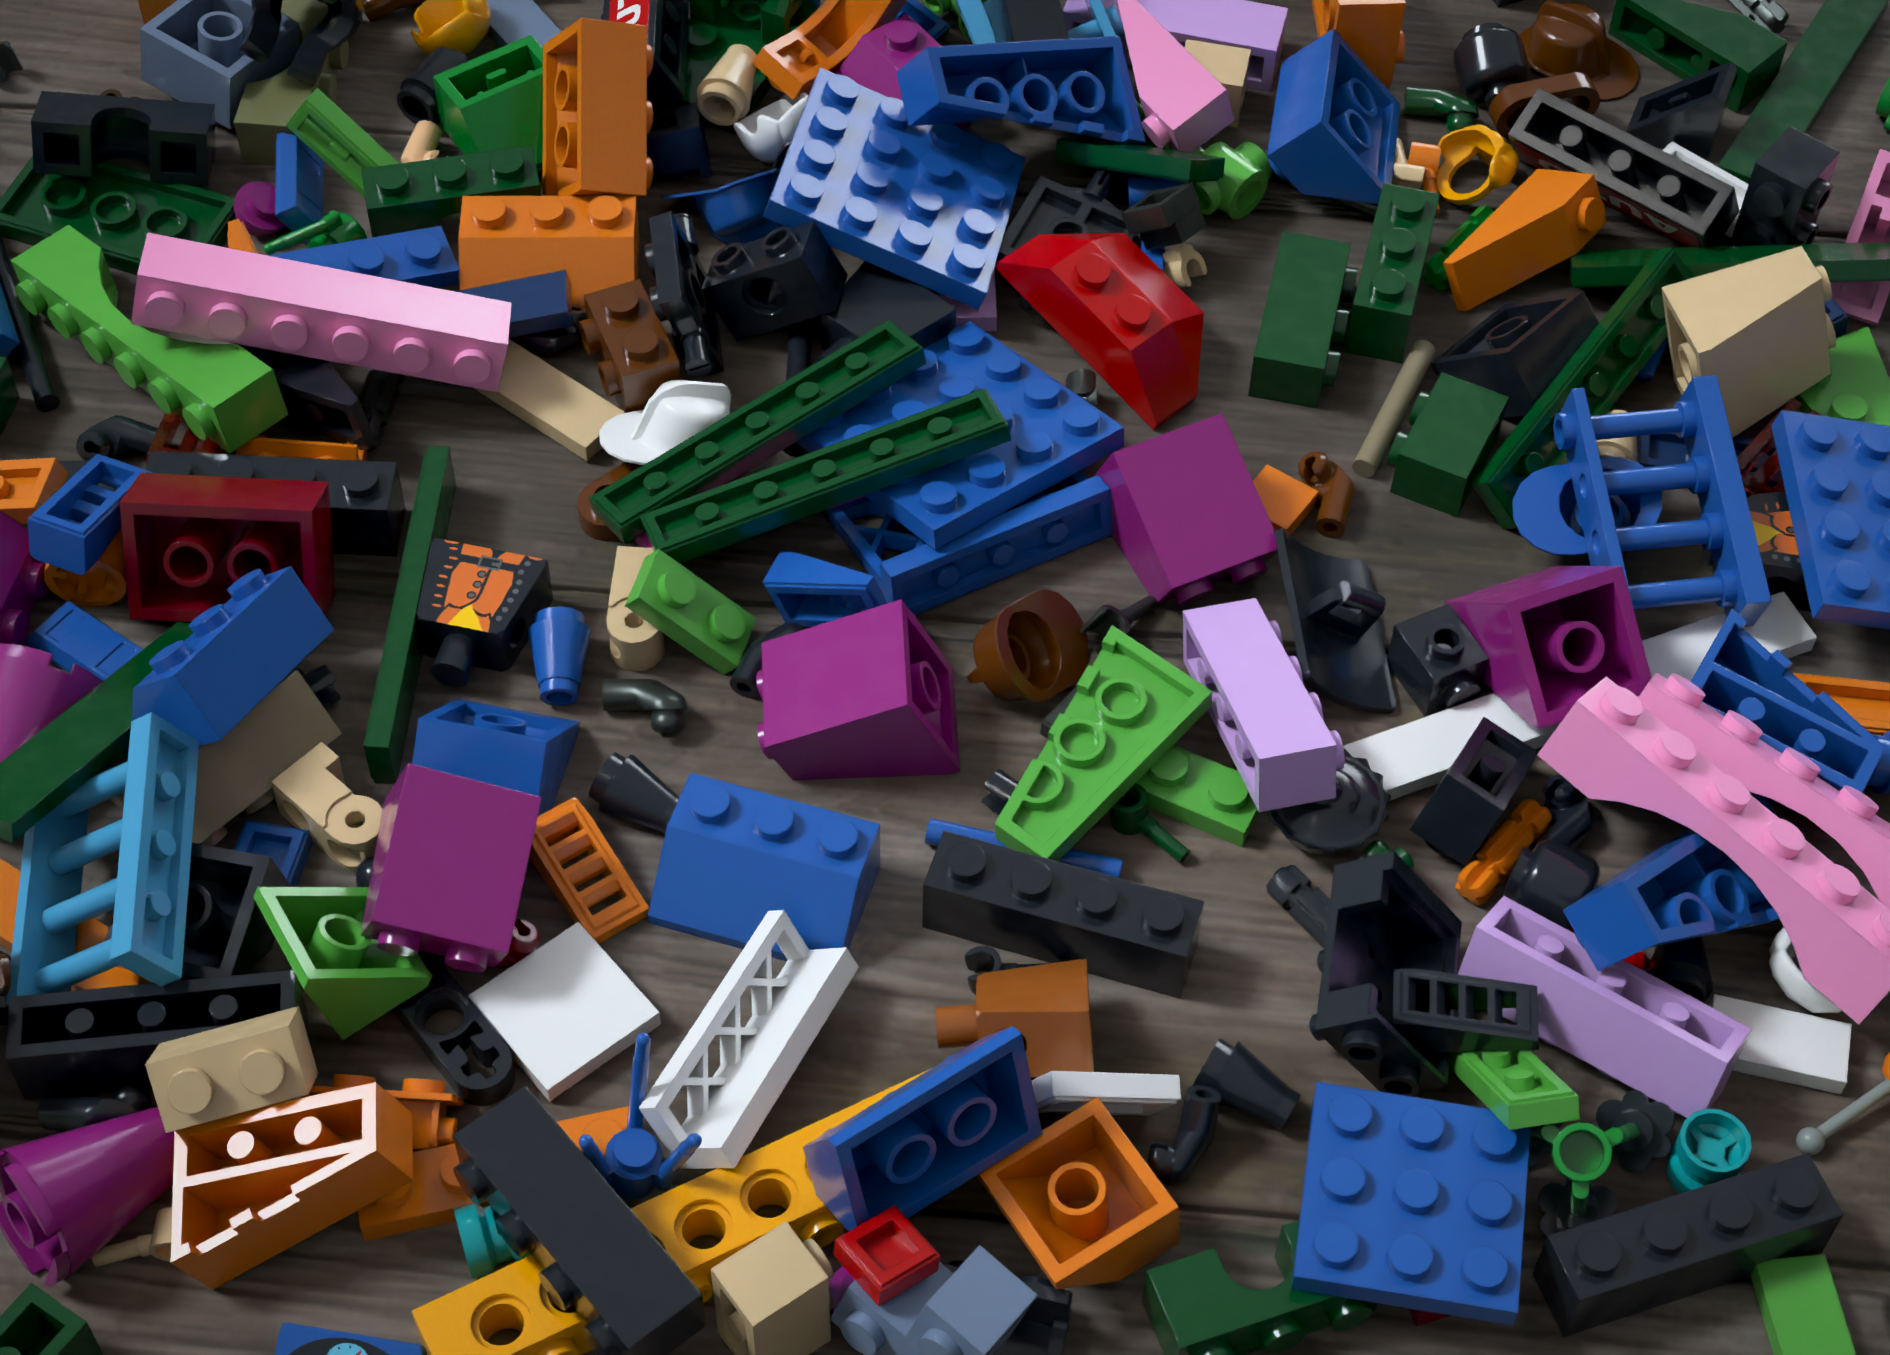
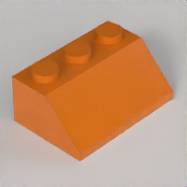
(597, 110)
(537, 235)

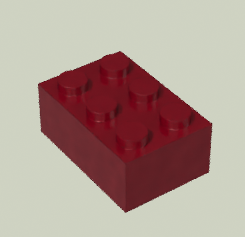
(202, 533)

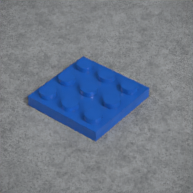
(1412, 1204)

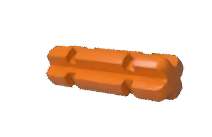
(1500, 852)

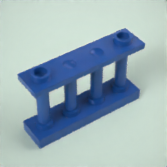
(1709, 472)

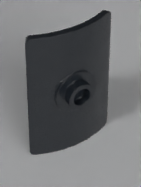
(1336, 626)

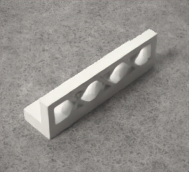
(753, 1058)

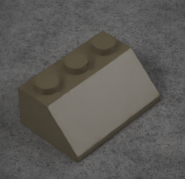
(239, 768)

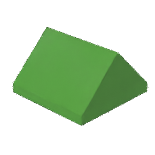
(334, 964)

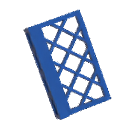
(993, 551)

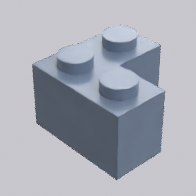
(942, 1314)

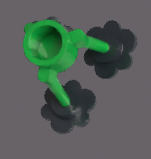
(1583, 1153)

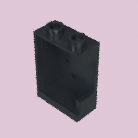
(1379, 923)

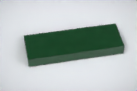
(1140, 159)

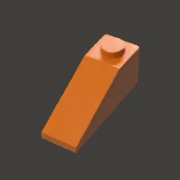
(1528, 233)

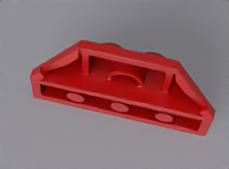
(1116, 315)

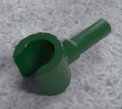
(1137, 820)

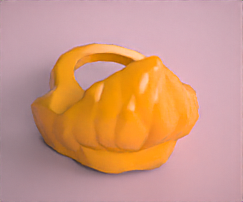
(1461, 147)

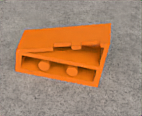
(282, 1175)

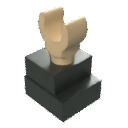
(1167, 220)

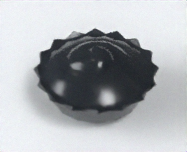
(1339, 822)

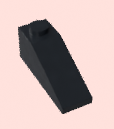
(317, 397)

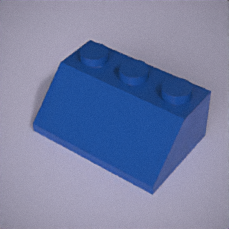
(1333, 124)
(233, 655)
(750, 853)
(928, 1133)

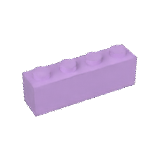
(1212, 21)
(1262, 705)
(1610, 1017)

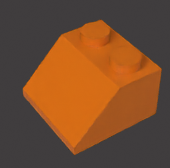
(1084, 1200)

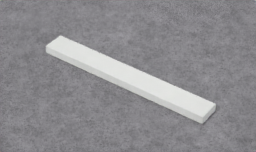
(1424, 749)

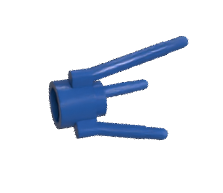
(635, 1156)

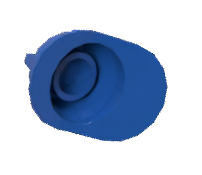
(737, 208)
(1549, 513)

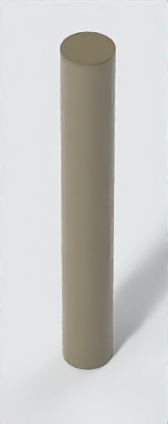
(1394, 408)

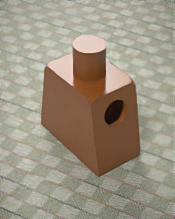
(1042, 1002)

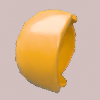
(451, 24)

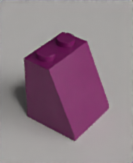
(1188, 512)
(1556, 638)
(859, 699)
(449, 868)

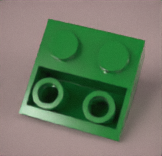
(495, 100)

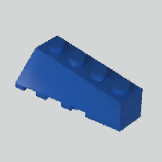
(1042, 83)
(1667, 898)

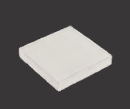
(565, 1010)

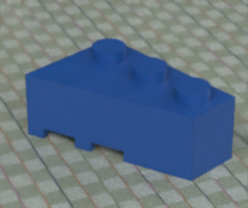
(1759, 686)

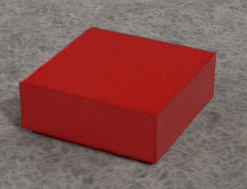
(886, 1255)

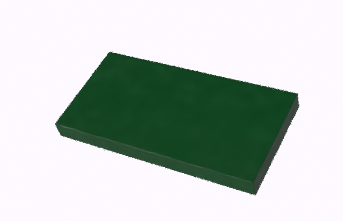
(112, 211)

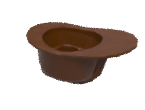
(1575, 40)
(1031, 648)

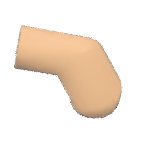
(422, 142)

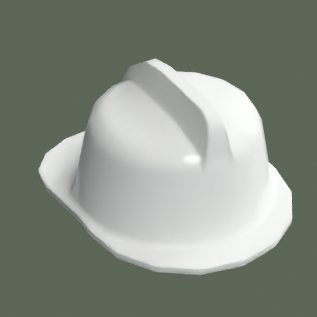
(669, 418)

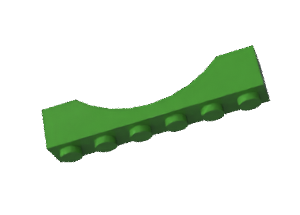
(211, 386)

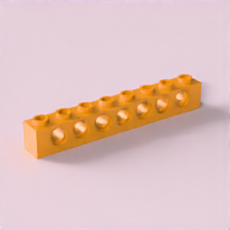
(711, 1204)

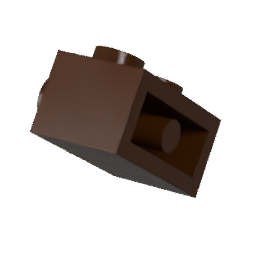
(628, 344)

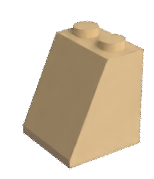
(1755, 330)

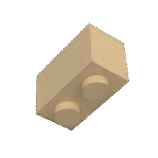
(232, 1069)
(774, 1296)

